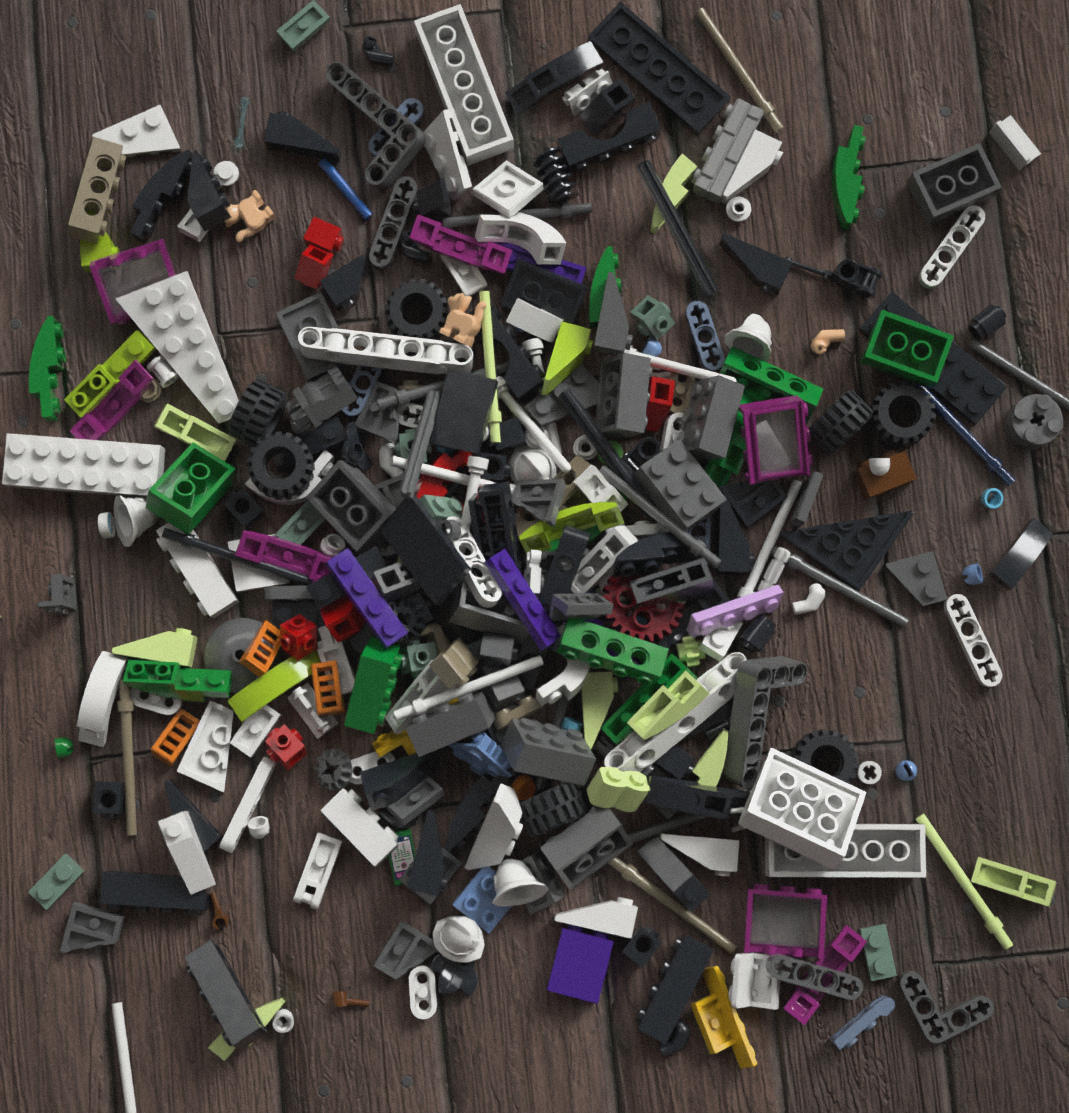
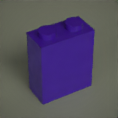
(580, 963)

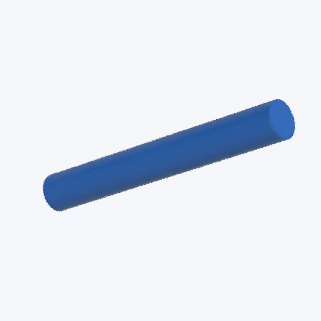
(345, 189)

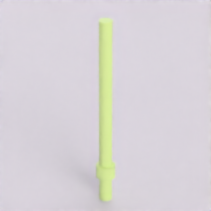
(495, 415)
(992, 923)

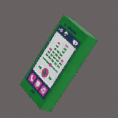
(402, 856)

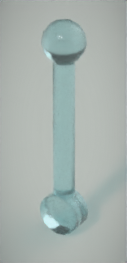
(239, 142)

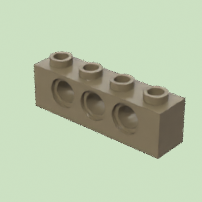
(101, 154)
(571, 497)

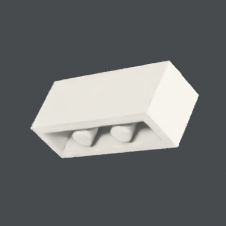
(361, 826)

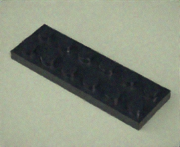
(659, 68)
(963, 380)

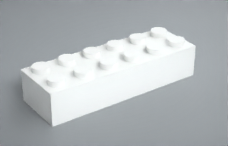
(464, 84)
(81, 465)
(872, 852)

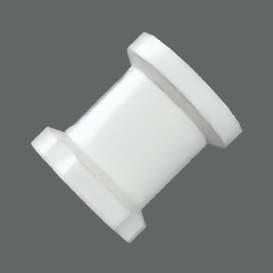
(163, 371)

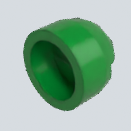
(64, 747)

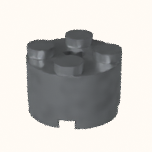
(1038, 408)

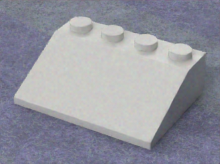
(802, 809)

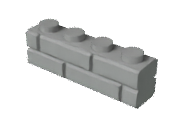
(727, 150)

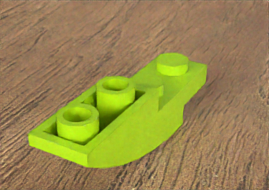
(105, 377)

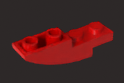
(432, 485)

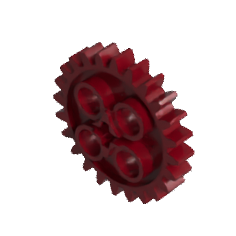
(657, 620)

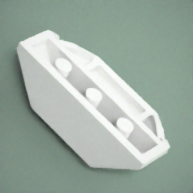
(497, 830)

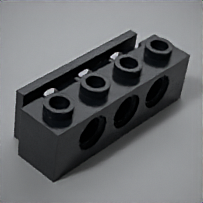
(497, 521)

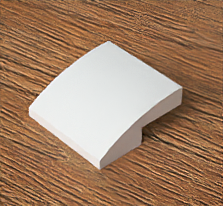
(249, 578)

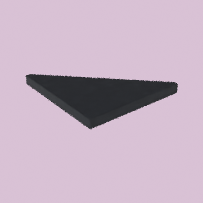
(849, 547)

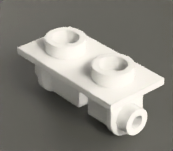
(581, 97)
(305, 704)

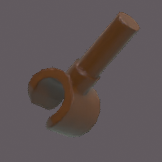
(218, 911)
(340, 1000)

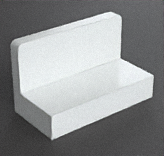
(1014, 142)

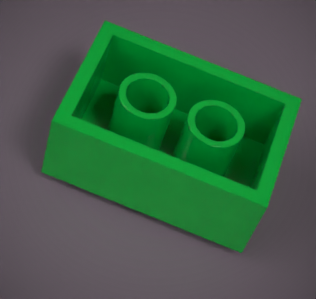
(907, 349)
(190, 488)
(373, 686)

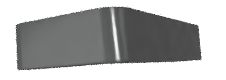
(382, 116)
(750, 711)

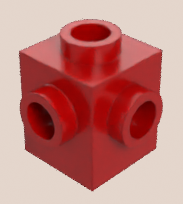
(298, 637)
(285, 746)

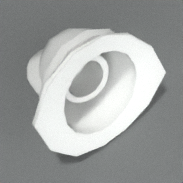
(751, 337)
(531, 464)
(132, 518)
(516, 884)
(458, 939)

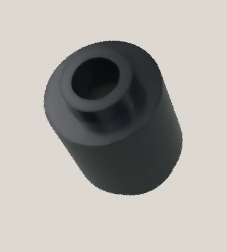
(987, 322)
(757, 634)

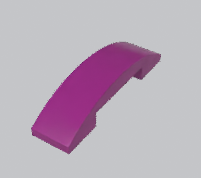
(460, 246)
(115, 405)
(282, 553)
(837, 955)

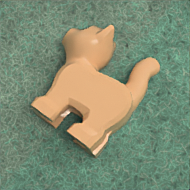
(253, 217)
(458, 320)

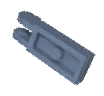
(862, 1021)

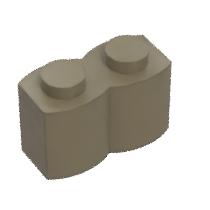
(455, 664)

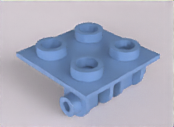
(483, 755)
(477, 900)

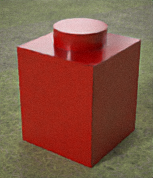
(324, 235)
(313, 266)

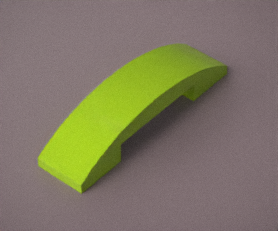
(581, 517)
(272, 685)

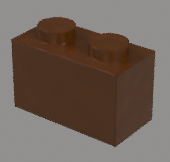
(899, 474)

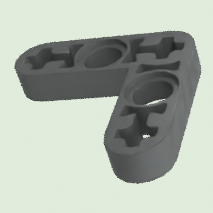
(944, 1018)

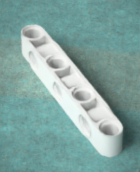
(385, 350)
(637, 754)

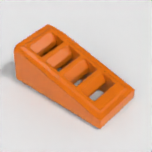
(252, 663)
(334, 710)
(162, 755)

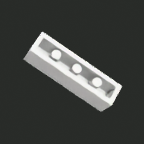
(201, 575)

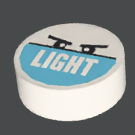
(106, 525)

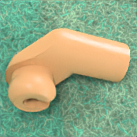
(824, 339)

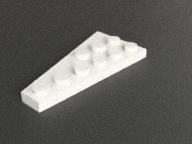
(179, 330)

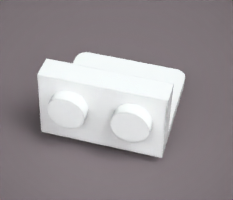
(753, 983)

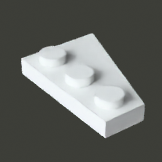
(142, 134)
(442, 148)
(209, 747)

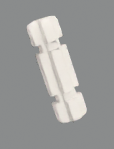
(774, 569)

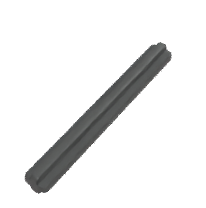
(420, 445)

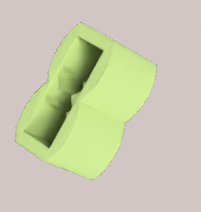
(618, 789)

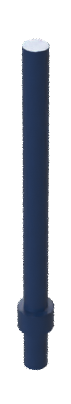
(994, 464)

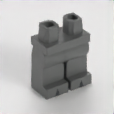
(321, 398)

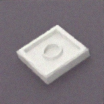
(508, 189)

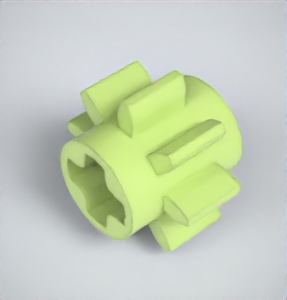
(689, 651)

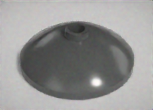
(227, 641)

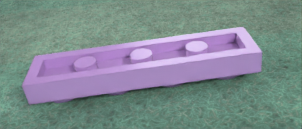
(734, 611)

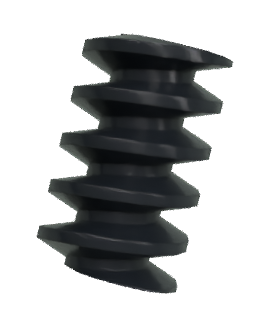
(553, 177)

